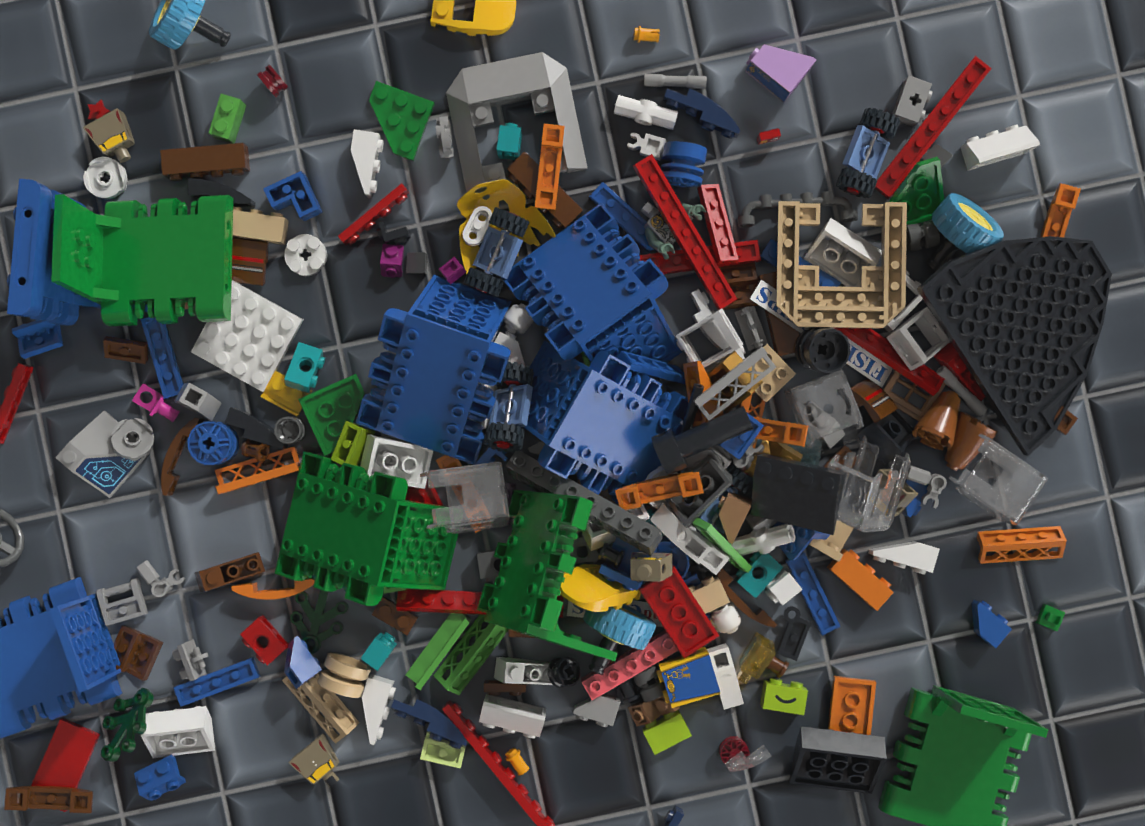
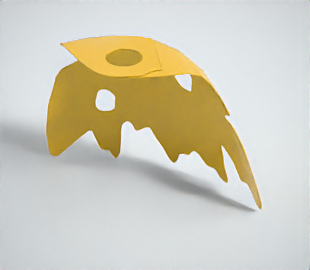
(516, 201)

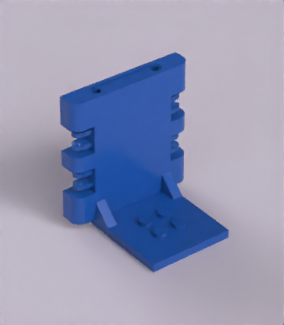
(31, 265)
(595, 292)
(437, 371)
(599, 419)
(52, 655)

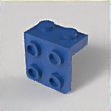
(802, 540)
(623, 572)

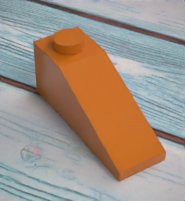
(695, 373)

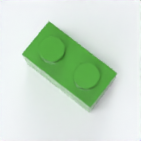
(227, 118)

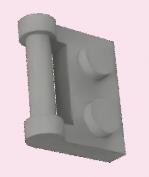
(125, 608)

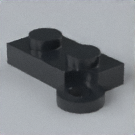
(794, 634)

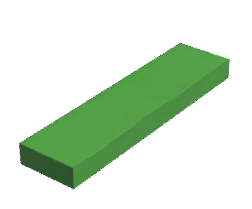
(720, 542)

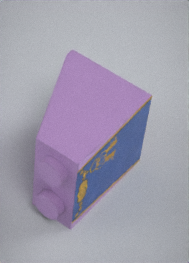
(778, 69)

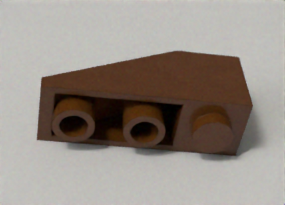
(229, 572)

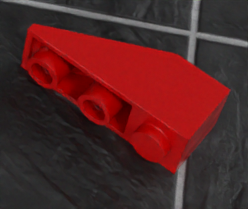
(950, 358)

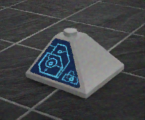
(93, 457)

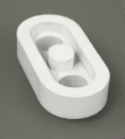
(476, 226)

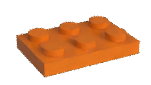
(852, 705)

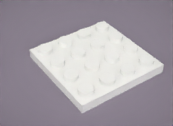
(253, 339)

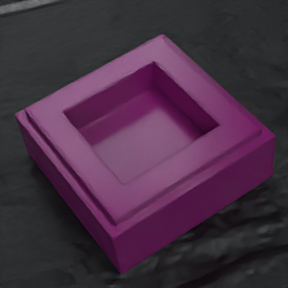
(452, 270)

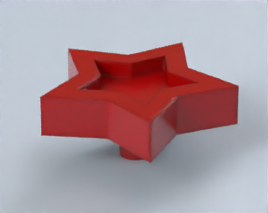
(97, 110)

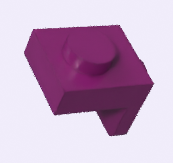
(391, 260)

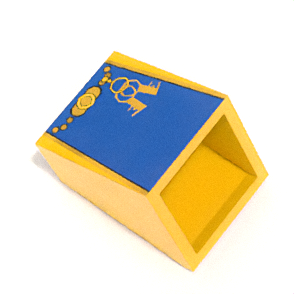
(688, 678)

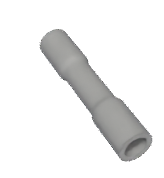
(661, 80)
(970, 399)

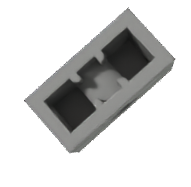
(912, 89)

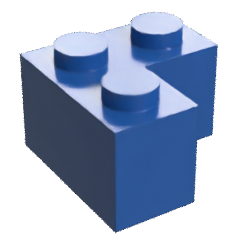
(294, 191)

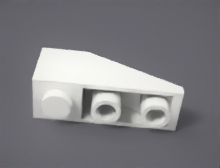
(365, 152)
(913, 554)
(521, 671)
(725, 676)
(375, 702)

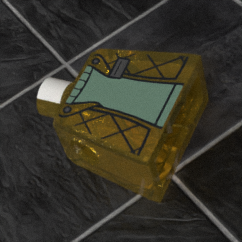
(755, 658)

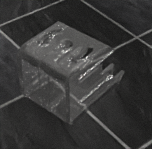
(827, 394)
(1013, 487)
(869, 500)
(478, 505)

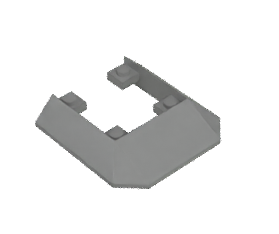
(505, 80)

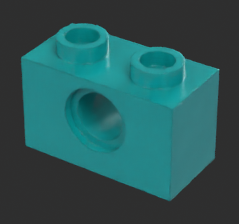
(509, 141)
(303, 356)
(770, 569)
(379, 650)

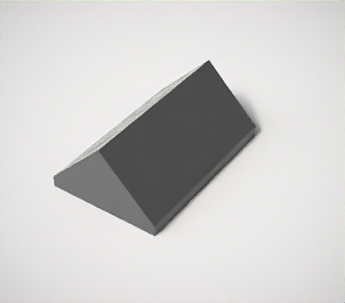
(714, 482)

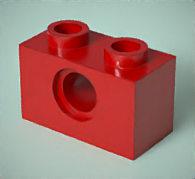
(264, 628)

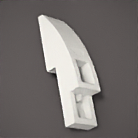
(710, 329)
(689, 539)

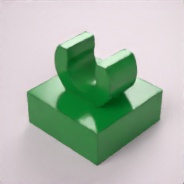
(1050, 617)

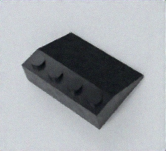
(797, 493)
(837, 760)

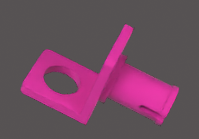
(156, 405)

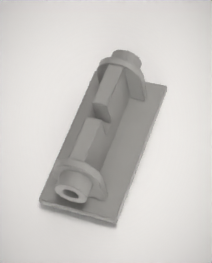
(751, 327)

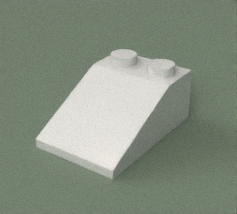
(396, 459)

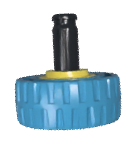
(176, 20)
(964, 227)
(619, 626)

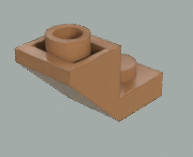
(647, 712)

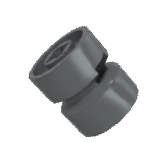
(924, 235)
(290, 430)
(651, 690)

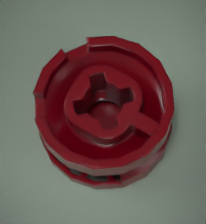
(272, 80)
(731, 747)

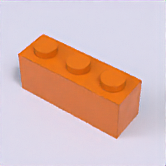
(861, 579)

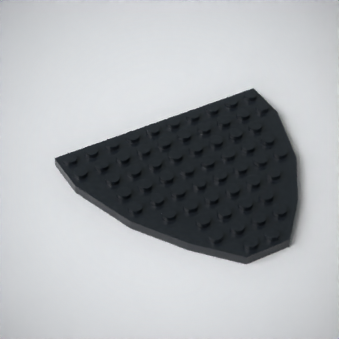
(1024, 325)

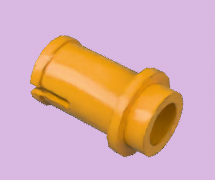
(645, 34)
(517, 761)

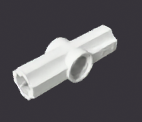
(645, 112)
(764, 540)

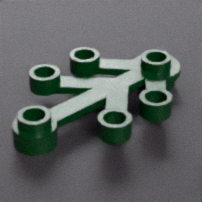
(317, 618)
(140, 701)

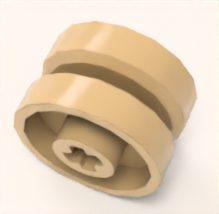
(344, 675)

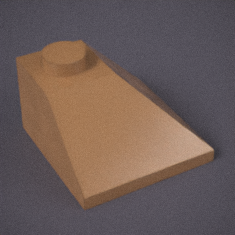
(733, 513)

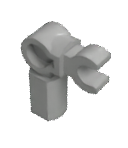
(745, 461)
(935, 482)
(159, 587)

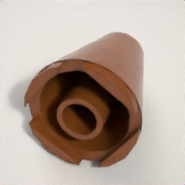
(939, 422)
(967, 441)

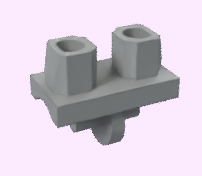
(191, 659)

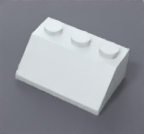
(998, 146)
(842, 253)
(512, 716)
(179, 732)

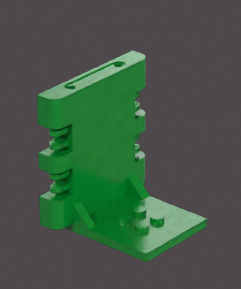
(147, 260)
(361, 533)
(535, 567)
(957, 760)

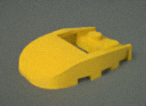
(489, 18)
(593, 592)

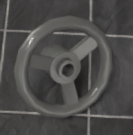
(13, 553)

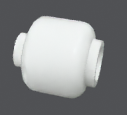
(517, 319)
(726, 618)

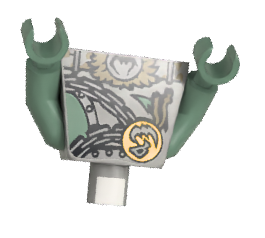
(657, 230)

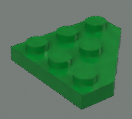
(401, 118)
(921, 191)
(331, 408)

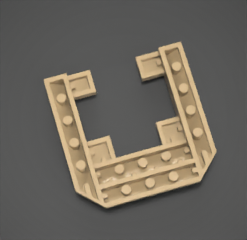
(881, 289)

